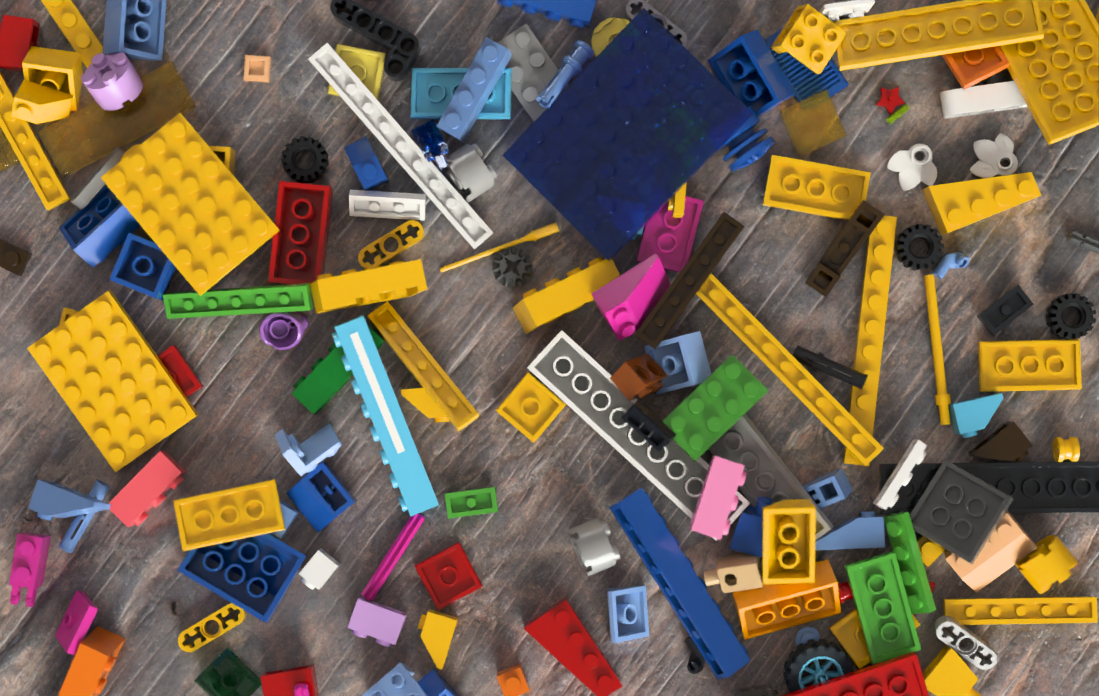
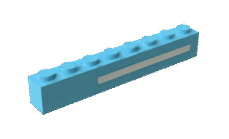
(386, 415)

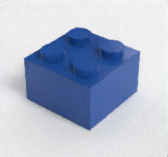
(143, 267)

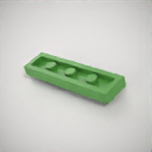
(910, 562)

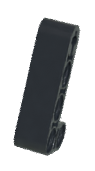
(373, 33)

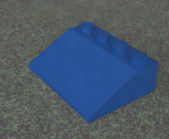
(246, 572)

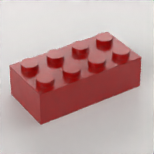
(302, 242)

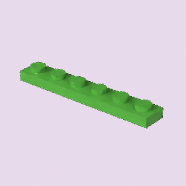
(238, 301)

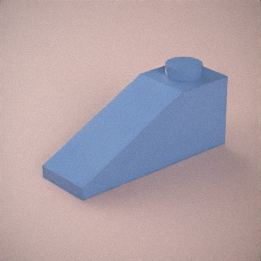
(829, 488)
(59, 501)
(855, 533)

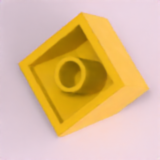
(55, 70)

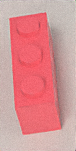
(147, 489)

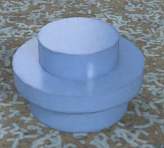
(805, 634)

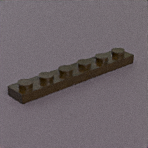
(689, 280)

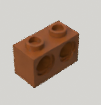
(639, 377)

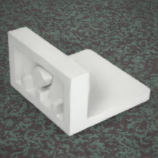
(849, 9)

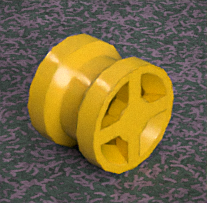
(1066, 449)

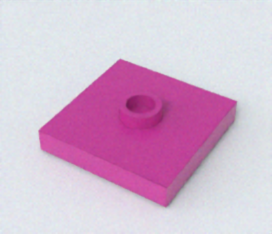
(76, 622)

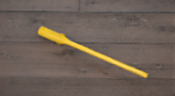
(532, 236)

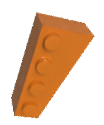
(92, 664)

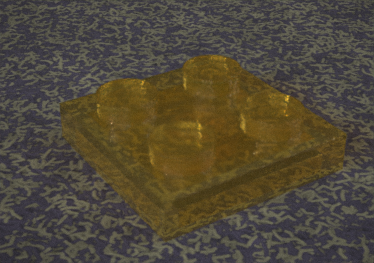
(812, 123)

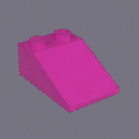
(632, 296)

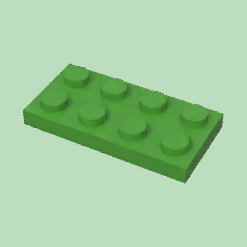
(714, 407)
(882, 607)

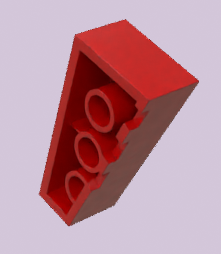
(572, 645)

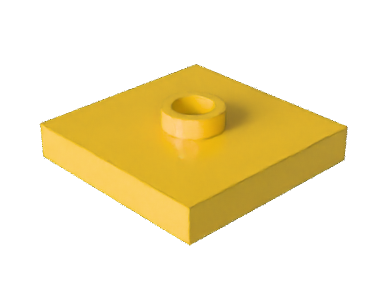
(530, 407)

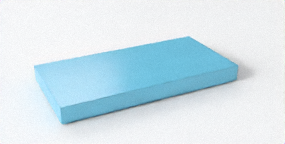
(435, 87)

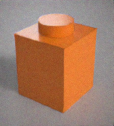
(513, 681)

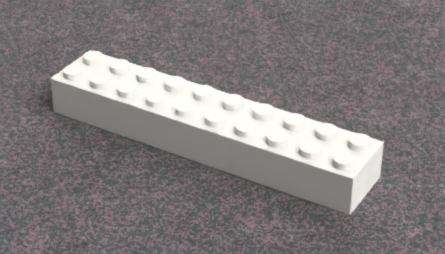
(598, 401)

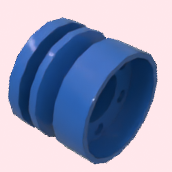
(746, 144)

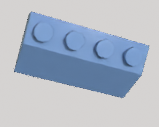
(135, 28)

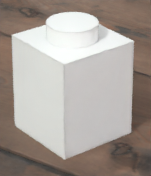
(318, 569)

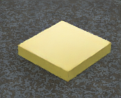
(365, 64)

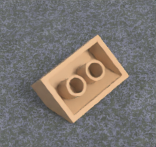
(1002, 550)

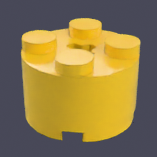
(1047, 563)

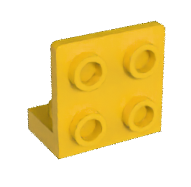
(809, 38)

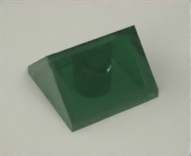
(228, 677)

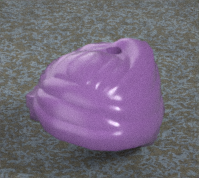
(277, 331)

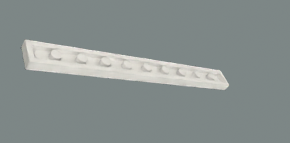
(400, 146)

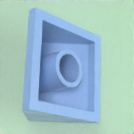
(627, 613)

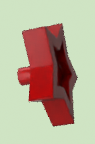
(890, 99)

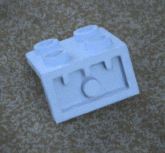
(307, 455)
(397, 683)

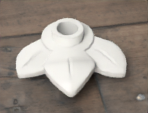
(990, 156)
(910, 169)

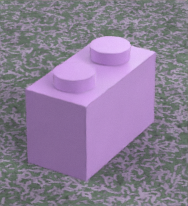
(377, 621)

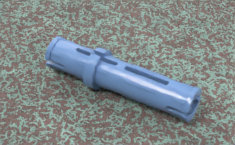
(69, 542)

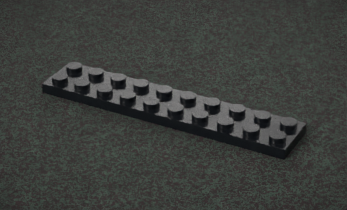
(1032, 485)

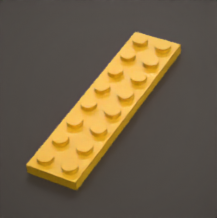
(936, 31)

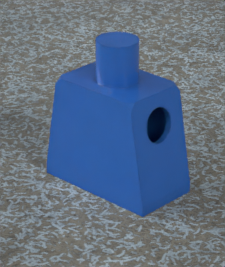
(749, 530)

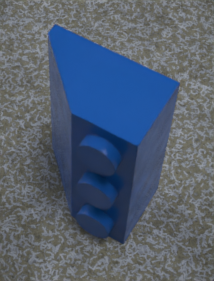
(752, 73)
(99, 227)

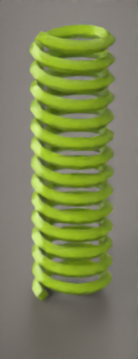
(895, 115)

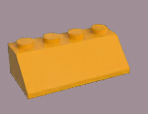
(787, 604)

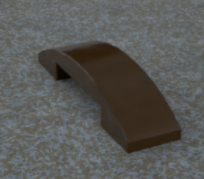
(844, 248)

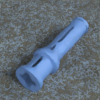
(570, 66)

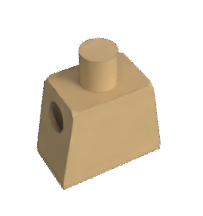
(736, 573)

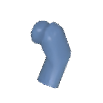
(949, 261)

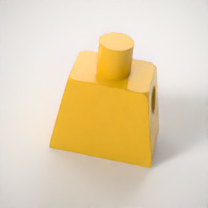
(949, 675)

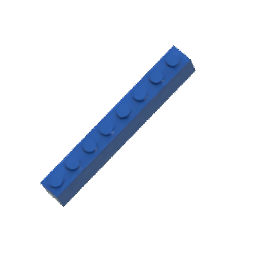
(680, 583)

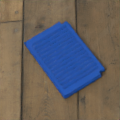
(802, 79)

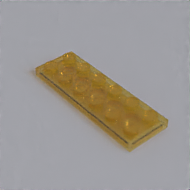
(96, 132)

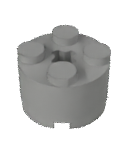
(469, 172)
(593, 546)

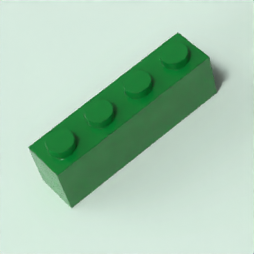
(326, 378)

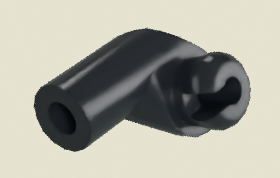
(696, 660)

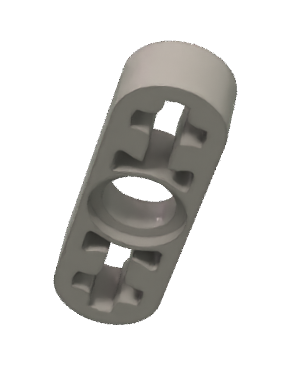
(675, 31)
(94, 182)
(969, 652)

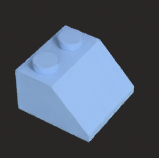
(682, 360)

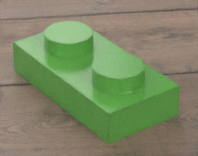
(471, 502)

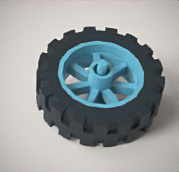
(811, 652)

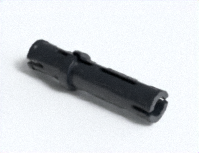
(801, 355)

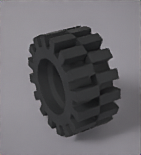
(294, 149)
(934, 247)
(1085, 312)

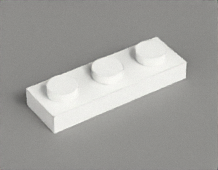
(387, 205)
(900, 475)

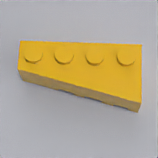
(973, 200)
(368, 286)
(564, 295)

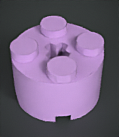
(112, 80)

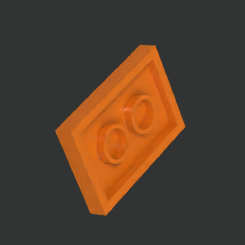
(976, 65)

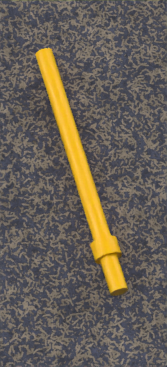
(942, 399)

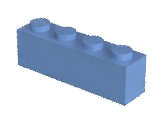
(474, 90)

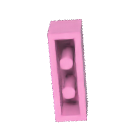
(718, 497)

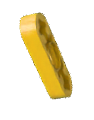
(392, 234)
(202, 624)

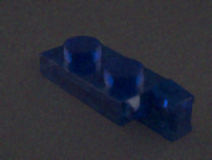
(431, 143)

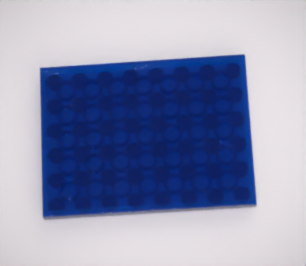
(627, 134)

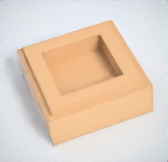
(257, 68)

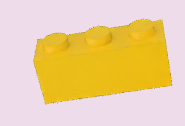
(789, 542)

